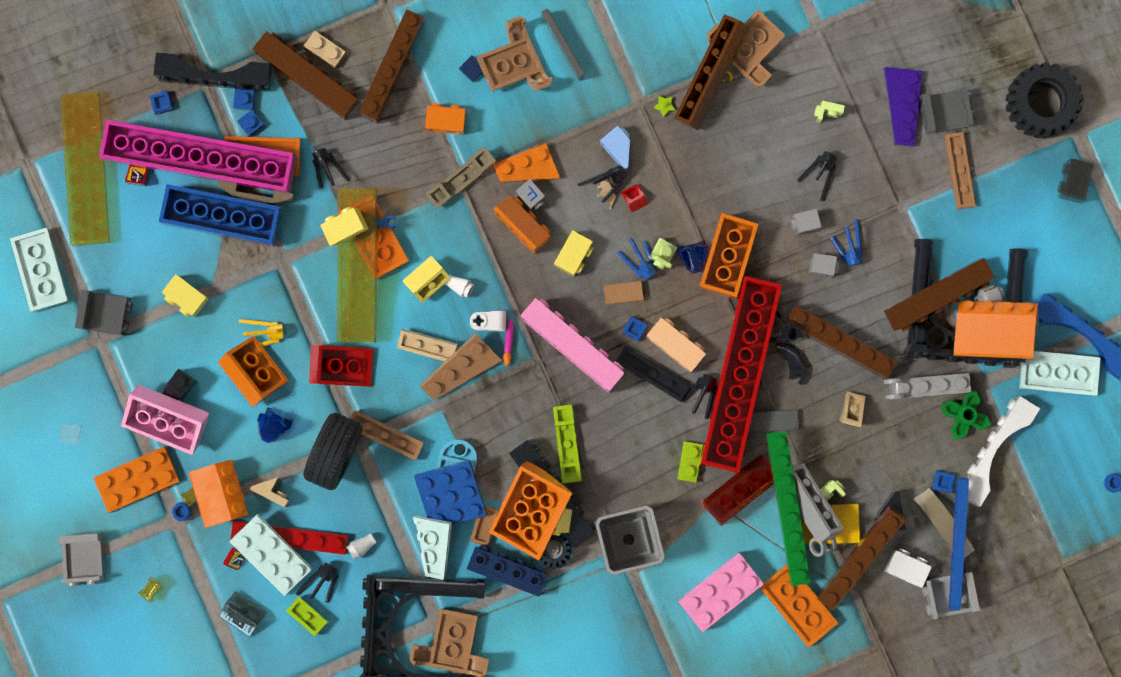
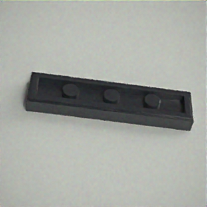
(653, 374)

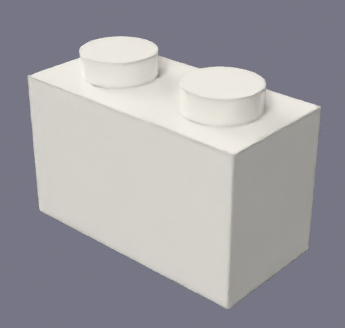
(907, 568)

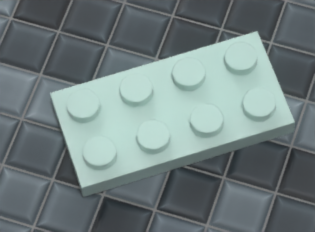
(39, 269)
(1061, 373)
(270, 554)

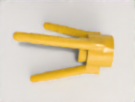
(275, 331)

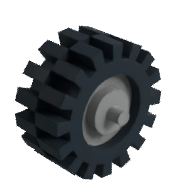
(557, 552)

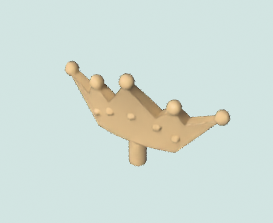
(606, 187)

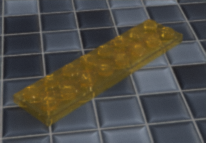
(84, 169)
(358, 271)

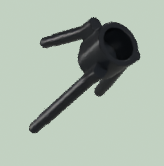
(322, 159)
(826, 163)
(614, 175)
(789, 331)
(706, 384)
(327, 573)

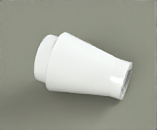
(461, 286)
(360, 546)

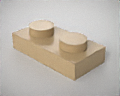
(325, 49)

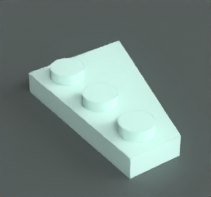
(434, 543)

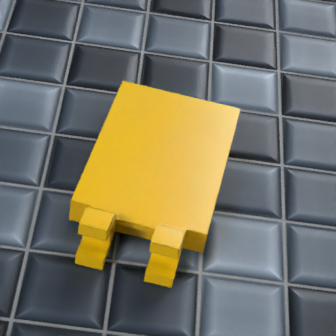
(849, 518)

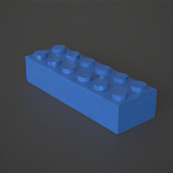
(220, 215)

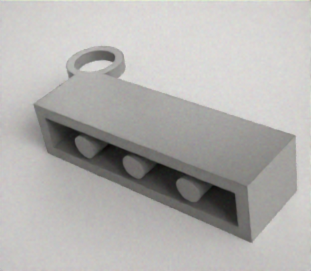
(928, 386)
(816, 511)

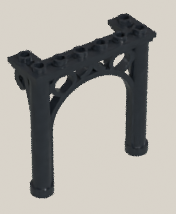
(921, 280)
(415, 587)

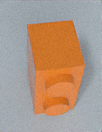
(445, 119)

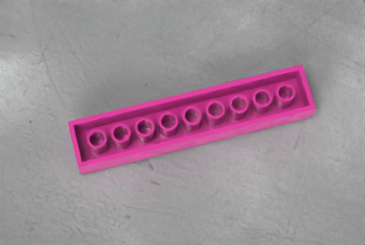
(198, 156)

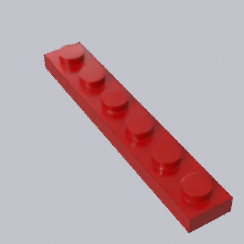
(306, 539)

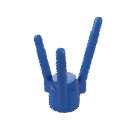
(853, 255)
(647, 268)

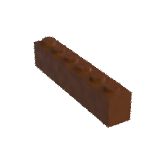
(392, 66)
(711, 72)
(306, 75)
(939, 294)
(841, 343)
(861, 558)

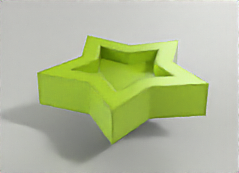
(664, 105)

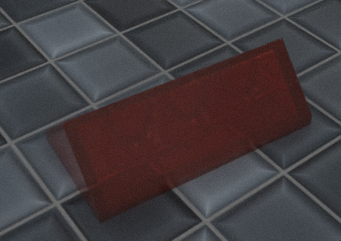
(739, 490)

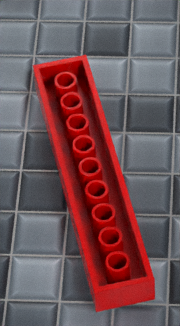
(740, 374)

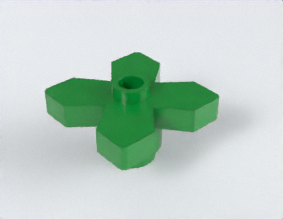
(961, 425)

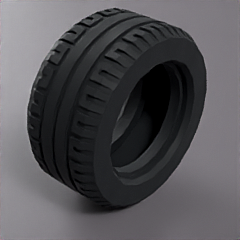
(332, 451)

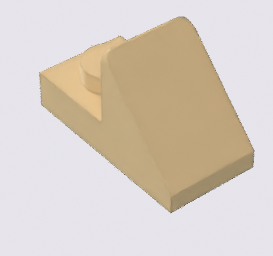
(853, 409)
(266, 489)

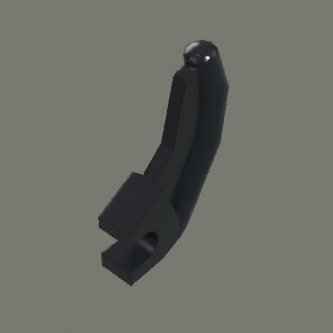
(795, 361)

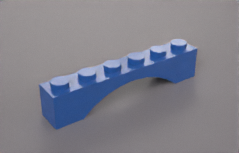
(1053, 313)

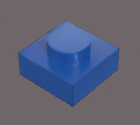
(244, 99)
(250, 123)

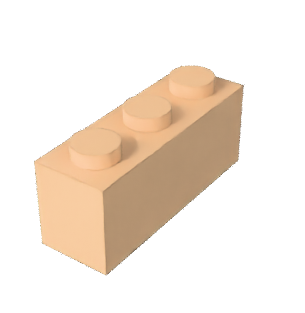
(676, 344)

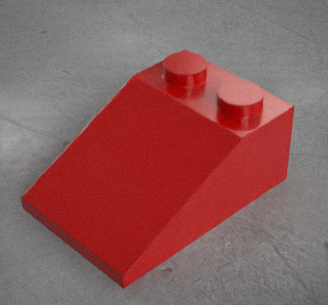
(340, 365)

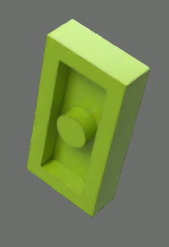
(689, 462)
(307, 616)

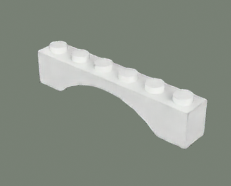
(1019, 415)

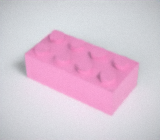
(165, 419)
(720, 592)

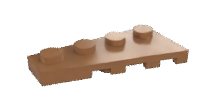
(460, 367)

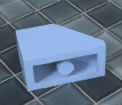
(617, 146)

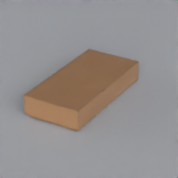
(623, 293)
(482, 526)

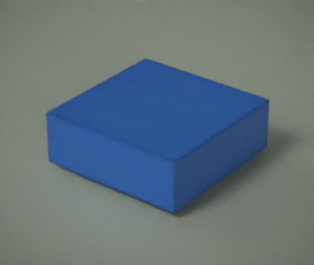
(161, 102)
(634, 328)
(943, 482)

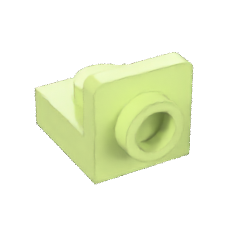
(832, 110)
(662, 254)
(830, 486)

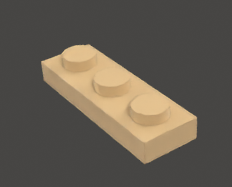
(426, 345)

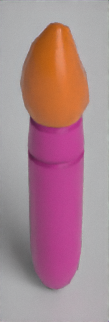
(508, 343)

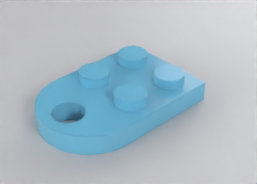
(448, 456)

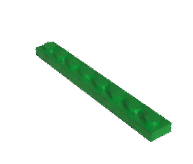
(788, 508)

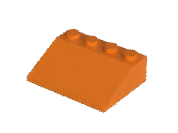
(996, 329)
(531, 510)

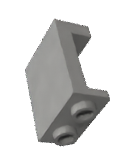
(82, 559)
(938, 596)

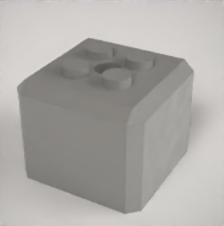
(645, 549)

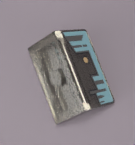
(242, 614)

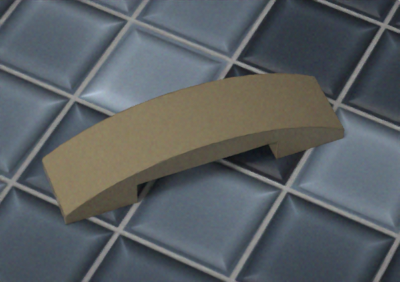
(461, 178)
(279, 198)
(940, 518)

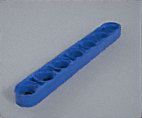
(958, 543)

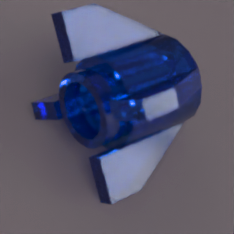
(693, 256)
(272, 425)

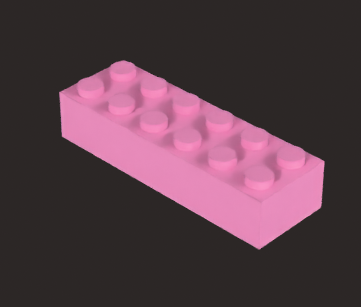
(572, 345)

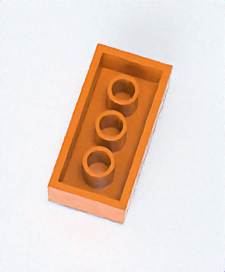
(728, 256)

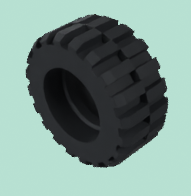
(1062, 84)

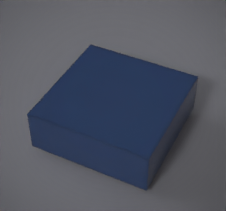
(471, 68)

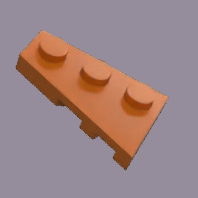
(531, 164)

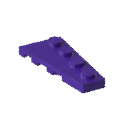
(903, 97)

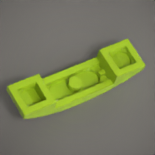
(567, 444)

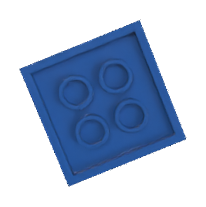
(451, 493)

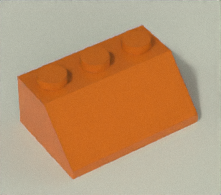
(522, 223)
(252, 371)
(218, 493)

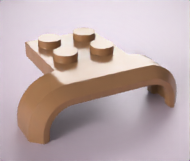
(756, 44)
(514, 61)
(451, 645)

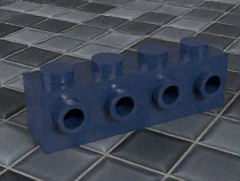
(507, 571)

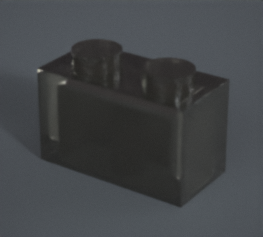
(1075, 180)

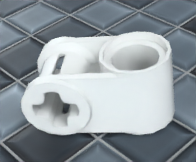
(492, 321)

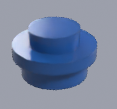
(1113, 482)
(181, 511)

